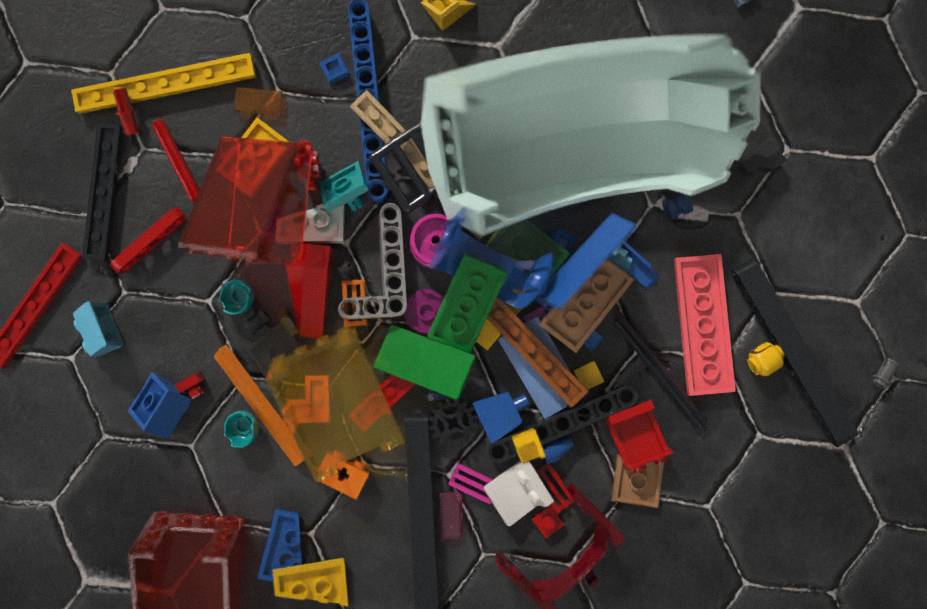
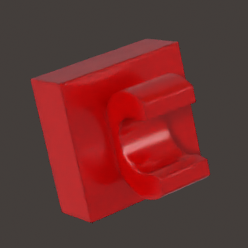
(192, 385)

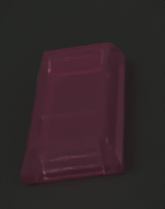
(451, 515)

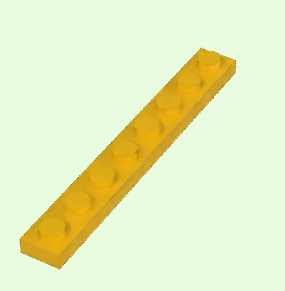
(166, 82)

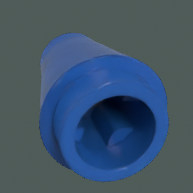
(556, 449)

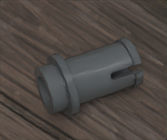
(885, 373)

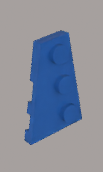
(283, 544)

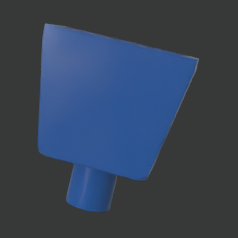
(500, 413)

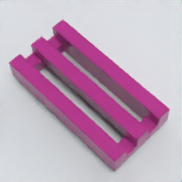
(453, 483)

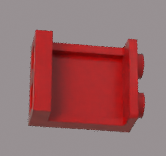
(638, 437)

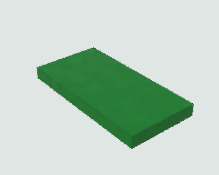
(467, 303)
(424, 362)

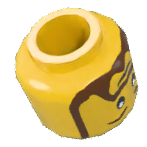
(765, 359)

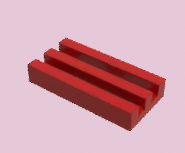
(564, 503)

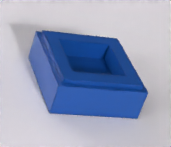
(334, 68)

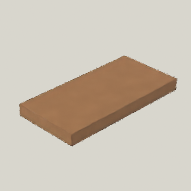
(587, 306)

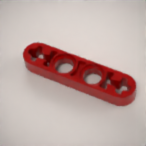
(148, 240)

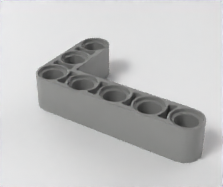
(398, 272)

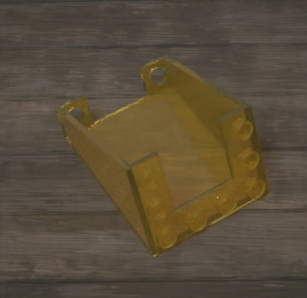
(333, 402)

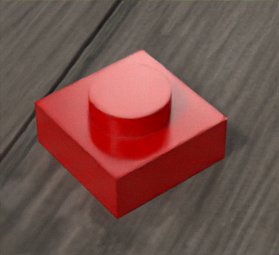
(547, 521)

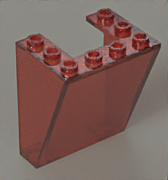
(252, 202)
(187, 562)

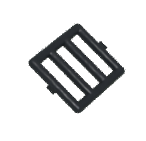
(390, 183)

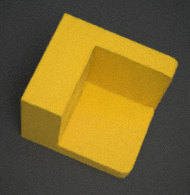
(528, 445)

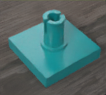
(344, 188)

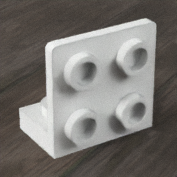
(517, 492)

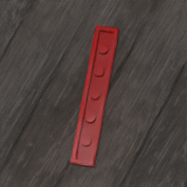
(37, 301)

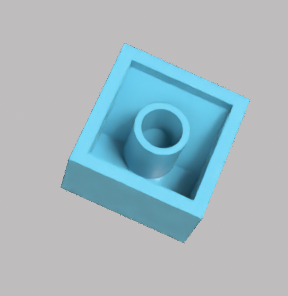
(97, 328)

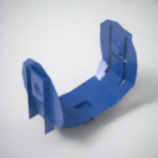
(456, 243)

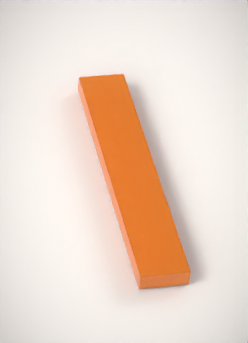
(259, 403)

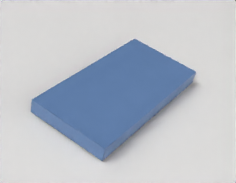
(543, 394)

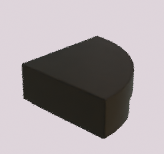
(284, 317)

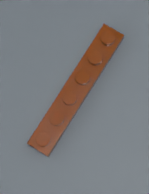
(536, 353)

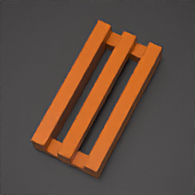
(353, 283)

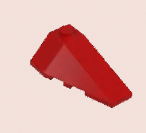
(310, 288)

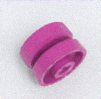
(422, 233)

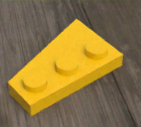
(313, 581)

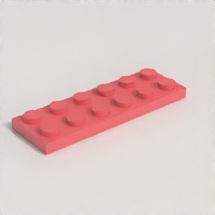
(704, 325)

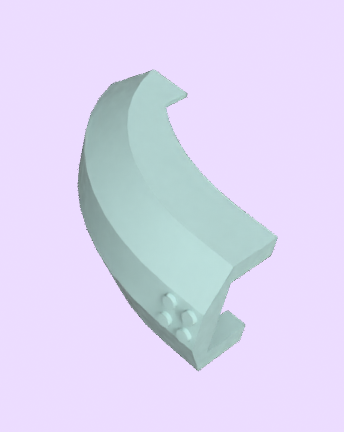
(586, 125)

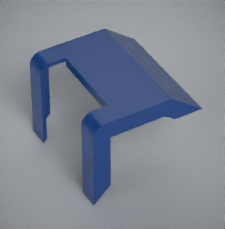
(587, 260)

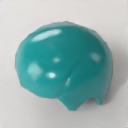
(236, 297)
(241, 428)

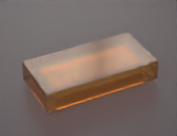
(258, 101)

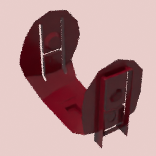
(551, 589)

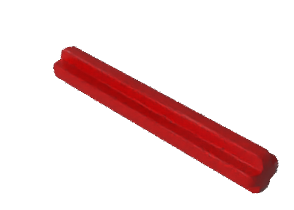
(176, 159)

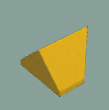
(447, 11)

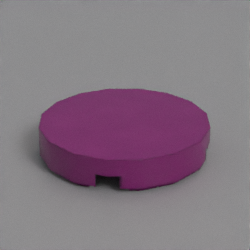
(422, 309)

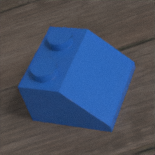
(159, 406)

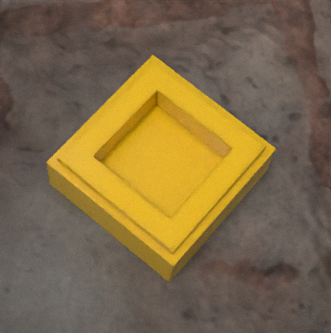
(589, 375)

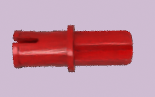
(125, 111)

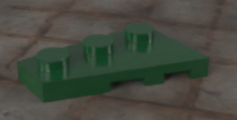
(528, 243)

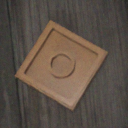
(637, 488)

